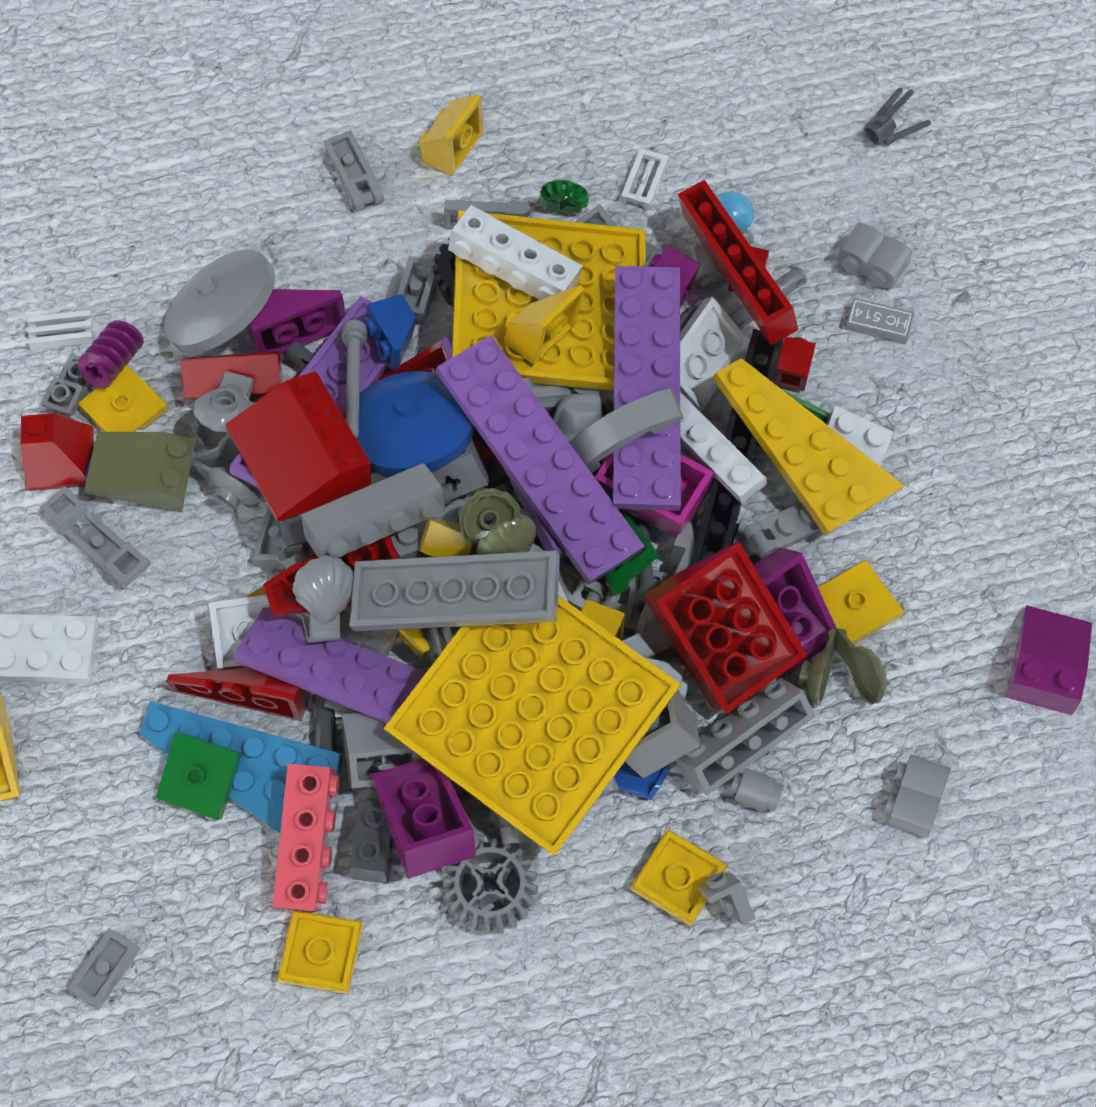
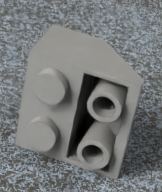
(370, 749)

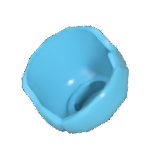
(738, 208)

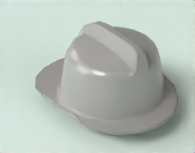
(577, 413)

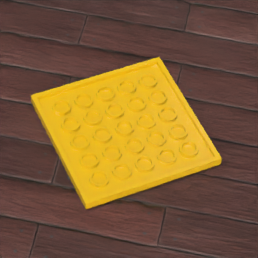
(587, 351)
(534, 717)

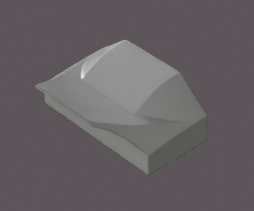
(416, 285)

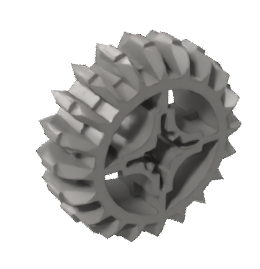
(499, 874)

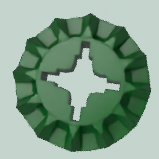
(554, 193)

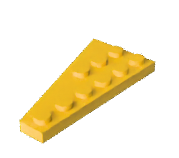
(816, 462)

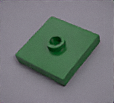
(198, 775)

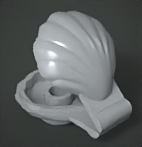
(220, 406)
(229, 487)
(324, 590)

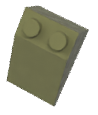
(141, 468)

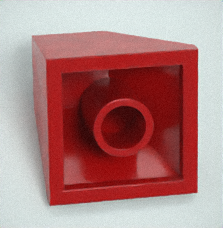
(55, 451)

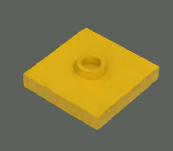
(124, 405)
(860, 602)
(673, 877)
(320, 952)

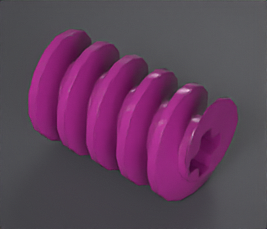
(110, 353)

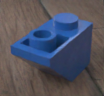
(391, 327)

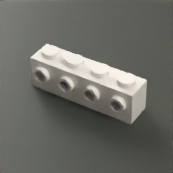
(512, 255)

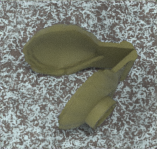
(508, 530)
(864, 665)

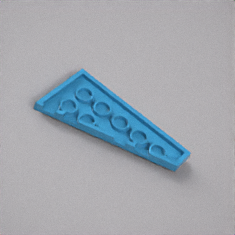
(264, 758)

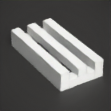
(638, 198)
(60, 324)

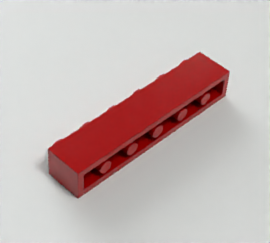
(738, 262)

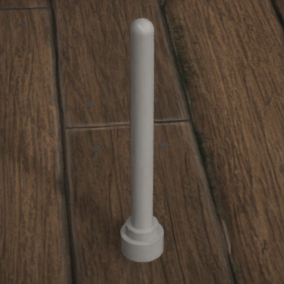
(354, 337)

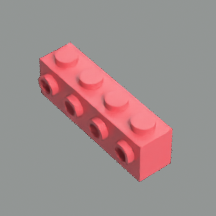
(304, 837)

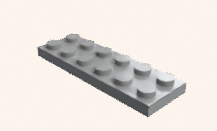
(455, 591)

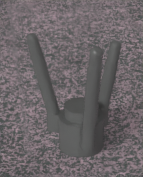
(882, 126)

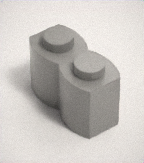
(874, 255)
(918, 795)

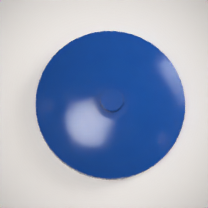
(410, 423)

